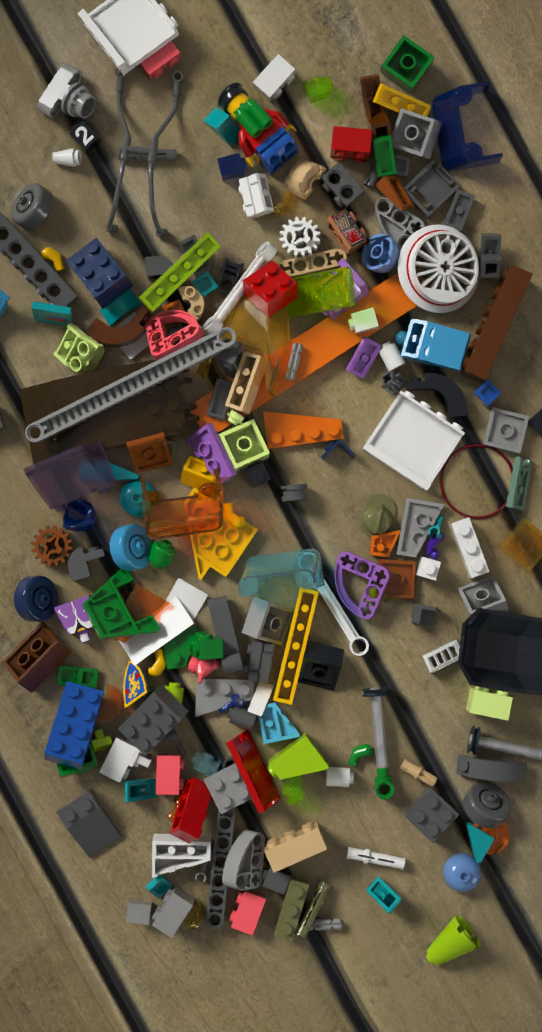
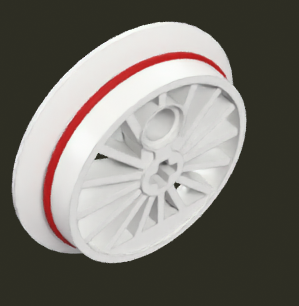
(438, 299)

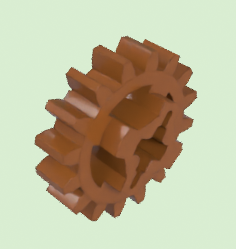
(44, 541)

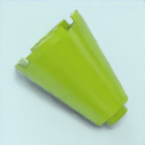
(452, 942)

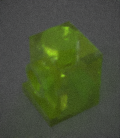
(318, 88)
(293, 789)

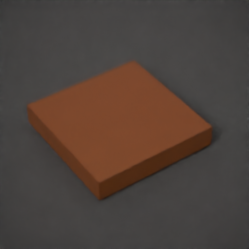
(149, 452)
(402, 579)

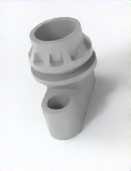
(67, 95)

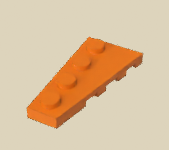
(294, 430)

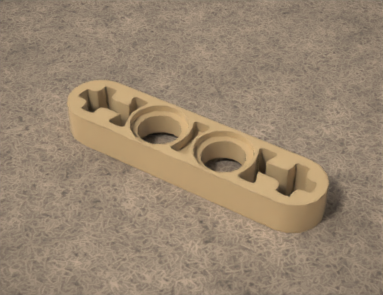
(309, 261)

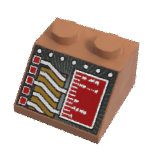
(346, 232)

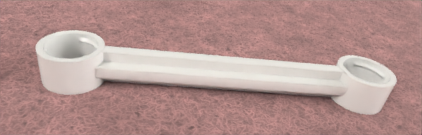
(263, 255)
(341, 618)

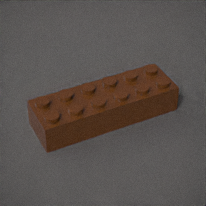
(496, 324)

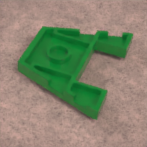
(110, 614)

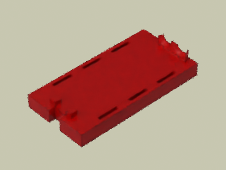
(253, 771)

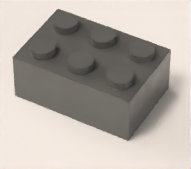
(153, 720)

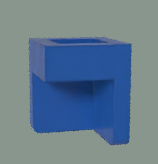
(487, 392)

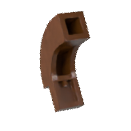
(374, 113)
(120, 336)

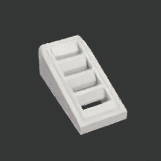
(426, 657)

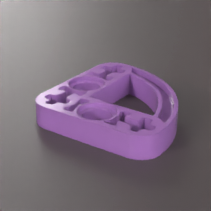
(371, 575)

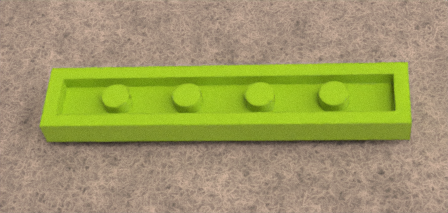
(179, 272)

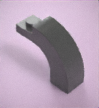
(491, 769)

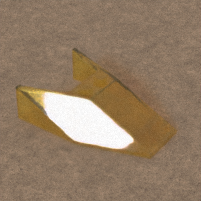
(259, 332)

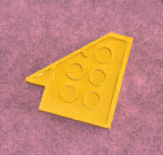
(220, 548)

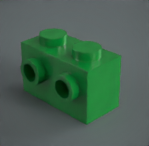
(205, 646)

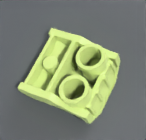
(79, 350)

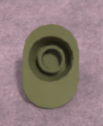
(378, 515)

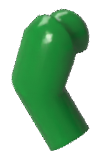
(358, 752)

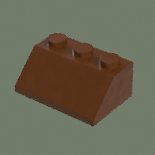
(36, 657)

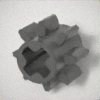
(393, 381)

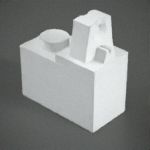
(120, 757)

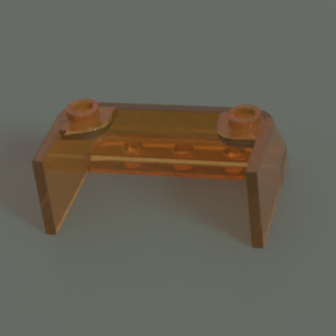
(183, 514)

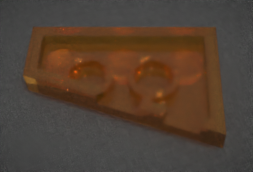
(143, 604)

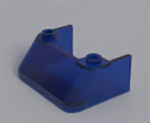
(451, 142)

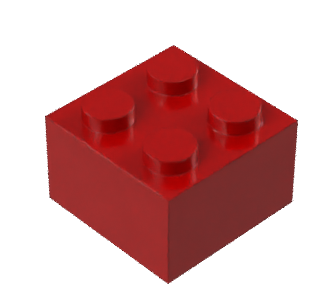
(350, 144)
(270, 289)

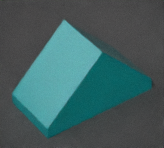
(223, 126)
(120, 307)
(140, 789)
(479, 841)
(384, 894)

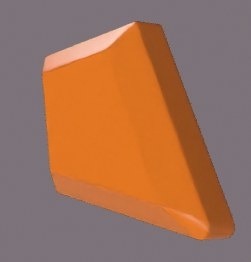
(383, 543)

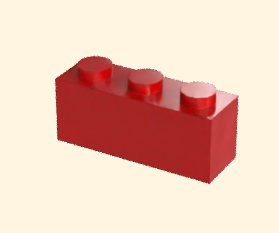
(191, 811)

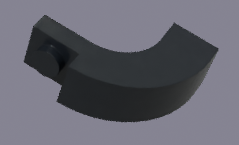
(446, 388)

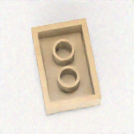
(294, 846)

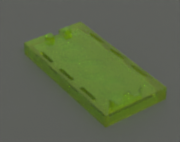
(323, 292)

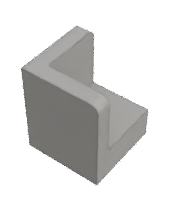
(138, 912)

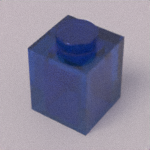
(231, 166)

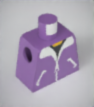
(75, 618)

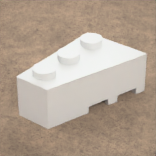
(173, 853)

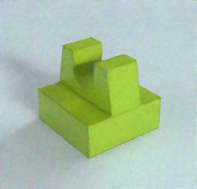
(101, 742)

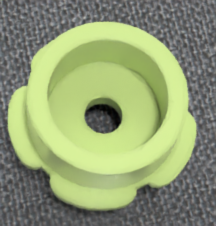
(235, 417)

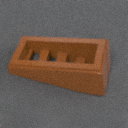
(394, 191)

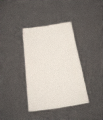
(171, 621)

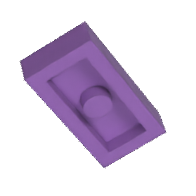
(363, 357)

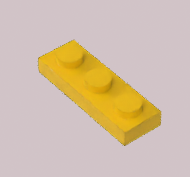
(396, 100)

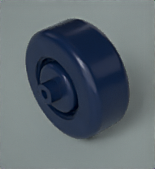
(35, 598)

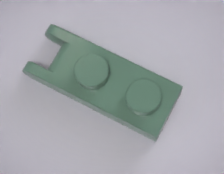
(519, 483)

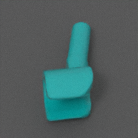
(436, 528)

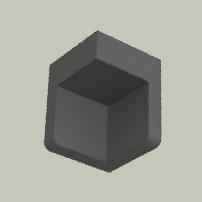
(423, 614)

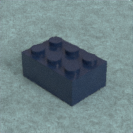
(99, 273)

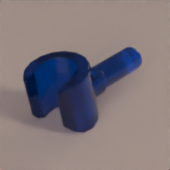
(240, 703)

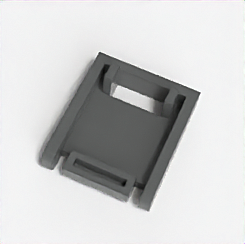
(432, 186)

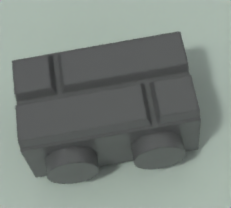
(260, 661)

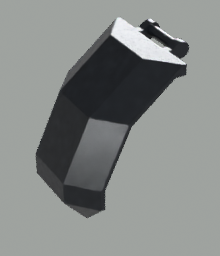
(502, 651)

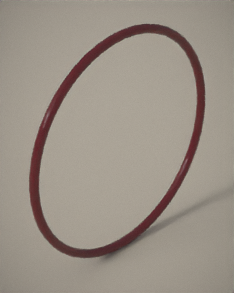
(441, 480)

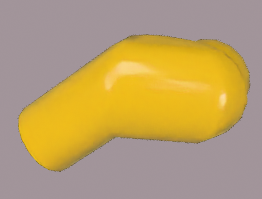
(159, 665)

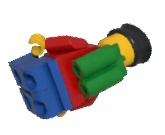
(261, 130)

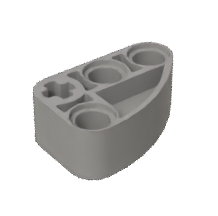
(390, 226)
(245, 861)

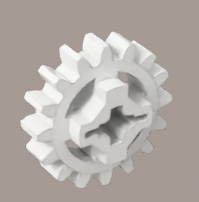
(298, 229)

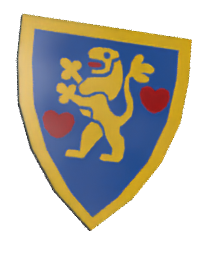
(134, 685)

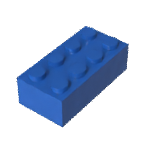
(74, 725)

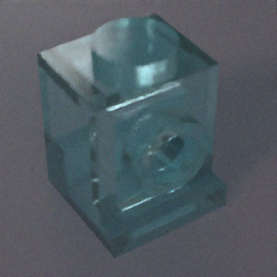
(205, 763)

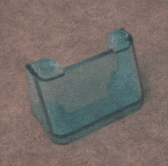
(303, 564)

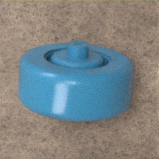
(130, 547)

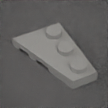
(416, 521)
(216, 693)

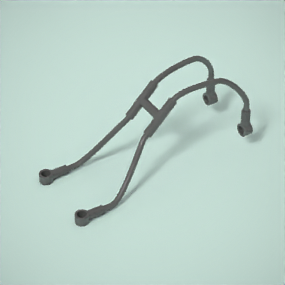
(150, 152)

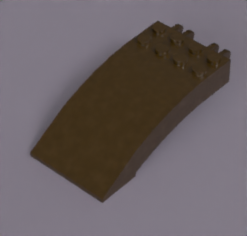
(139, 416)

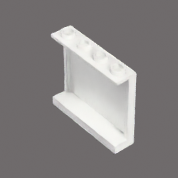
(130, 30)
(413, 440)

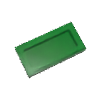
(384, 156)

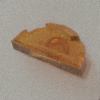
(112, 704)

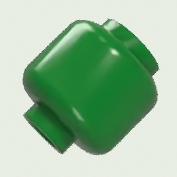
(161, 554)

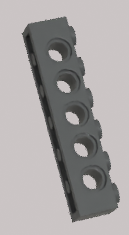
(66, 296)

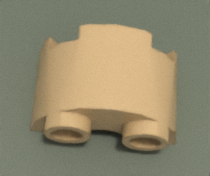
(302, 177)
(193, 297)

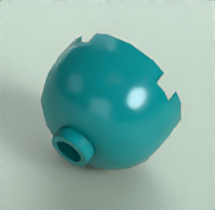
(131, 497)

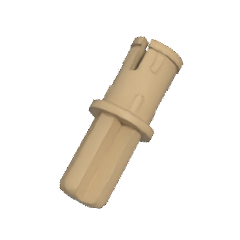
(418, 772)

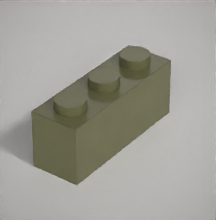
(291, 908)

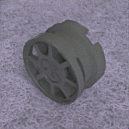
(294, 492)

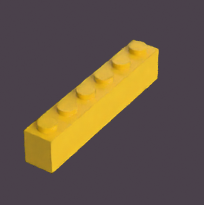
(295, 646)

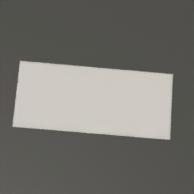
(260, 698)

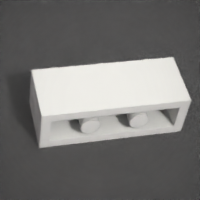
(469, 547)

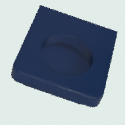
(331, 446)

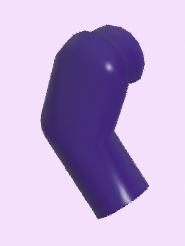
(432, 545)

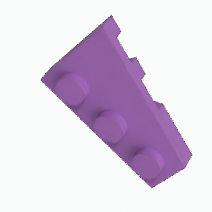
(211, 450)

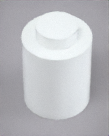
(391, 356)
(339, 777)

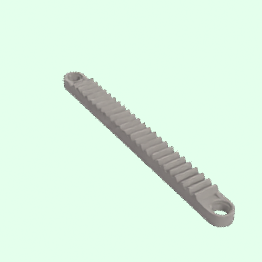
(131, 385)

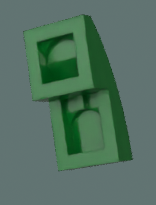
(78, 675)

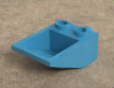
(433, 344)

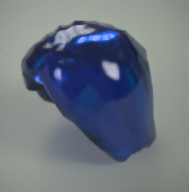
(79, 516)

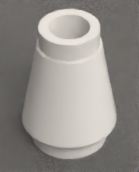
(67, 157)

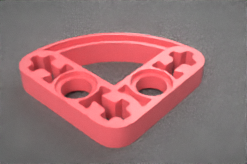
(192, 332)

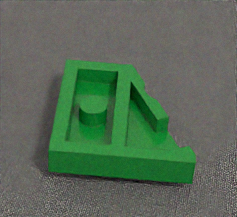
(176, 649)

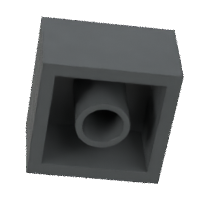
(431, 814)

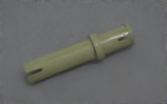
(313, 909)

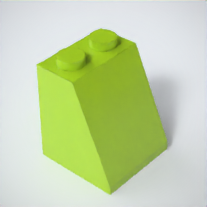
(297, 759)

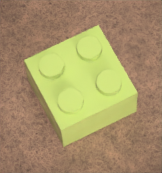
(244, 445)
(489, 703)

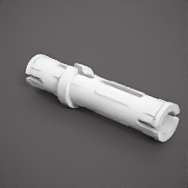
(398, 862)

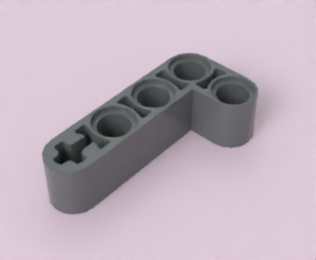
(225, 629)

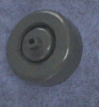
(32, 206)
(486, 804)

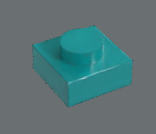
(205, 284)
(159, 886)

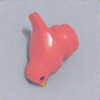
(203, 667)

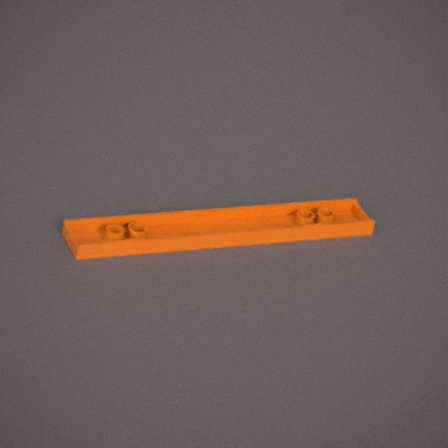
(325, 343)

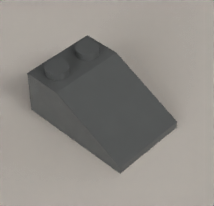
(89, 823)

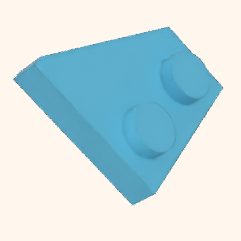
(276, 725)

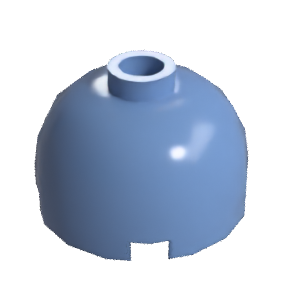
(381, 253)
(462, 872)

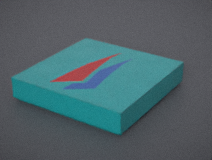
(52, 314)

